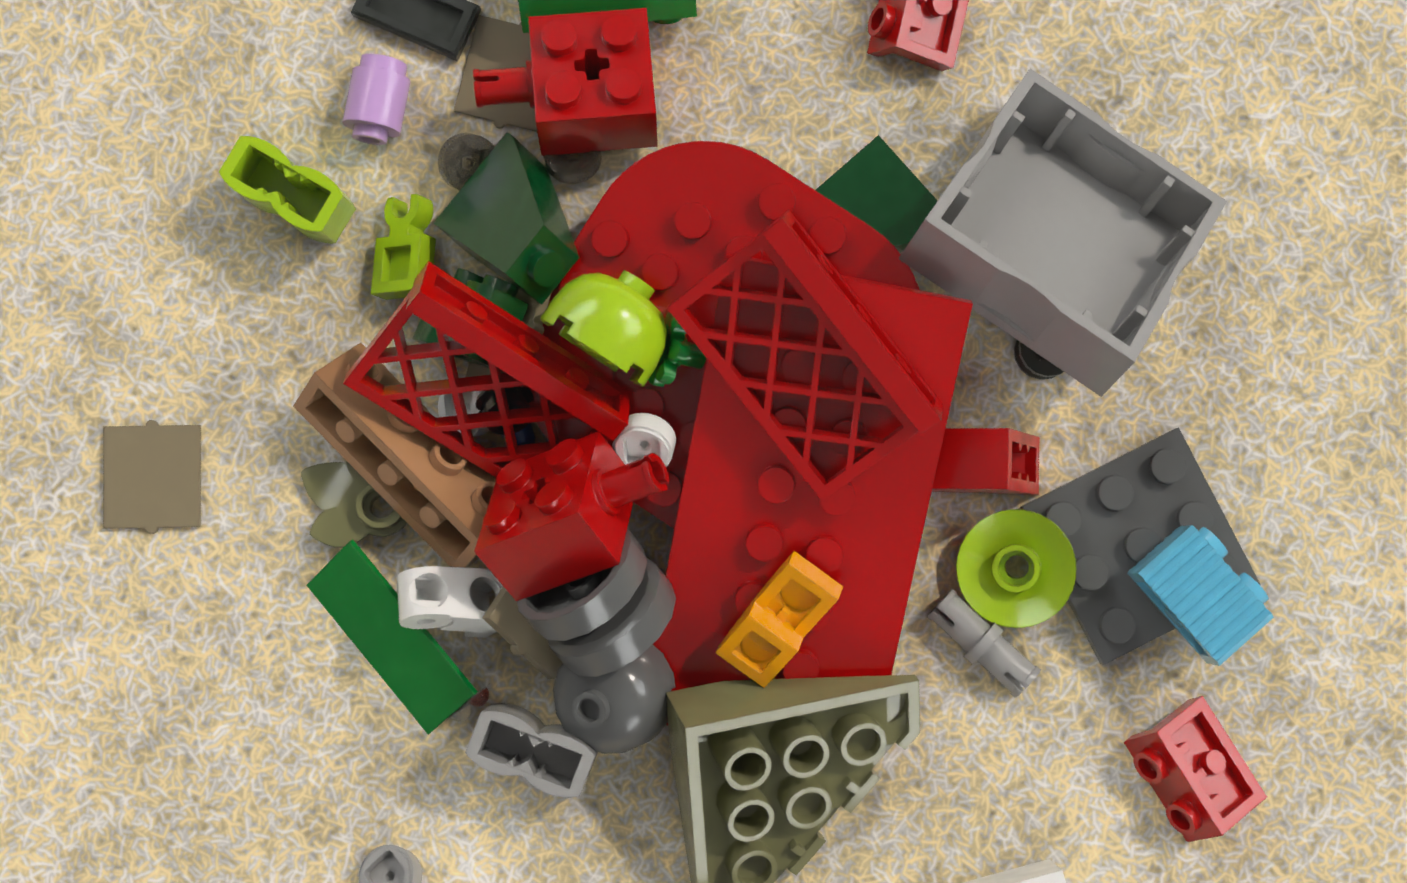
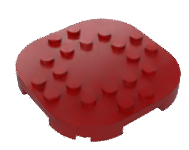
(671, 227)

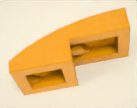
(779, 619)

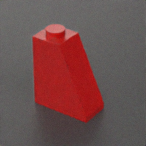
(988, 462)

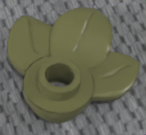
(346, 505)

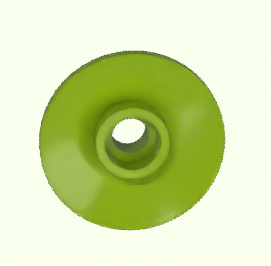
(1010, 599)

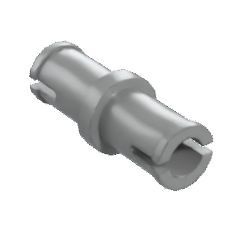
(984, 643)

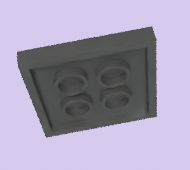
(1118, 519)

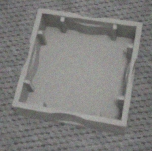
(1065, 233)

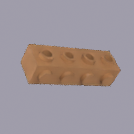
(416, 475)

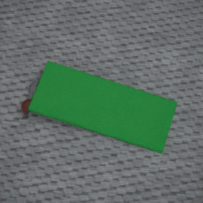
(403, 657)

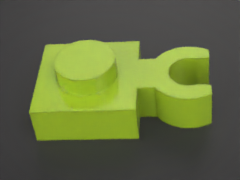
(405, 250)

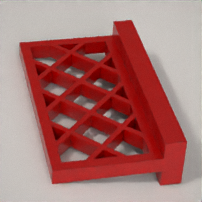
(850, 325)
(507, 345)

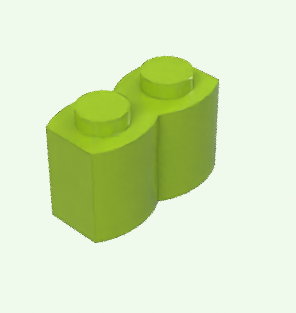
(294, 192)

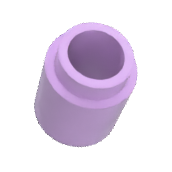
(376, 99)

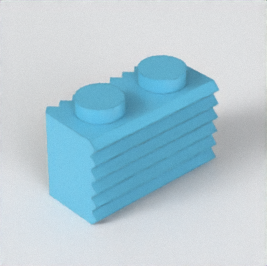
(1202, 593)

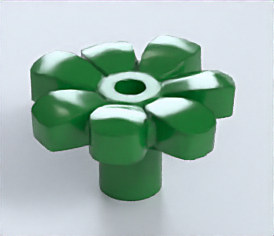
(676, 353)

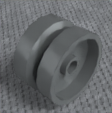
(605, 616)

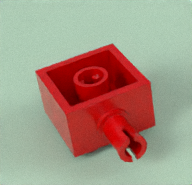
(584, 80)
(563, 514)

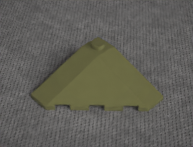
(776, 763)

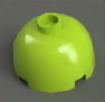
(611, 322)

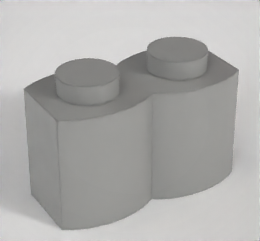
(518, 743)

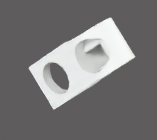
(446, 599)

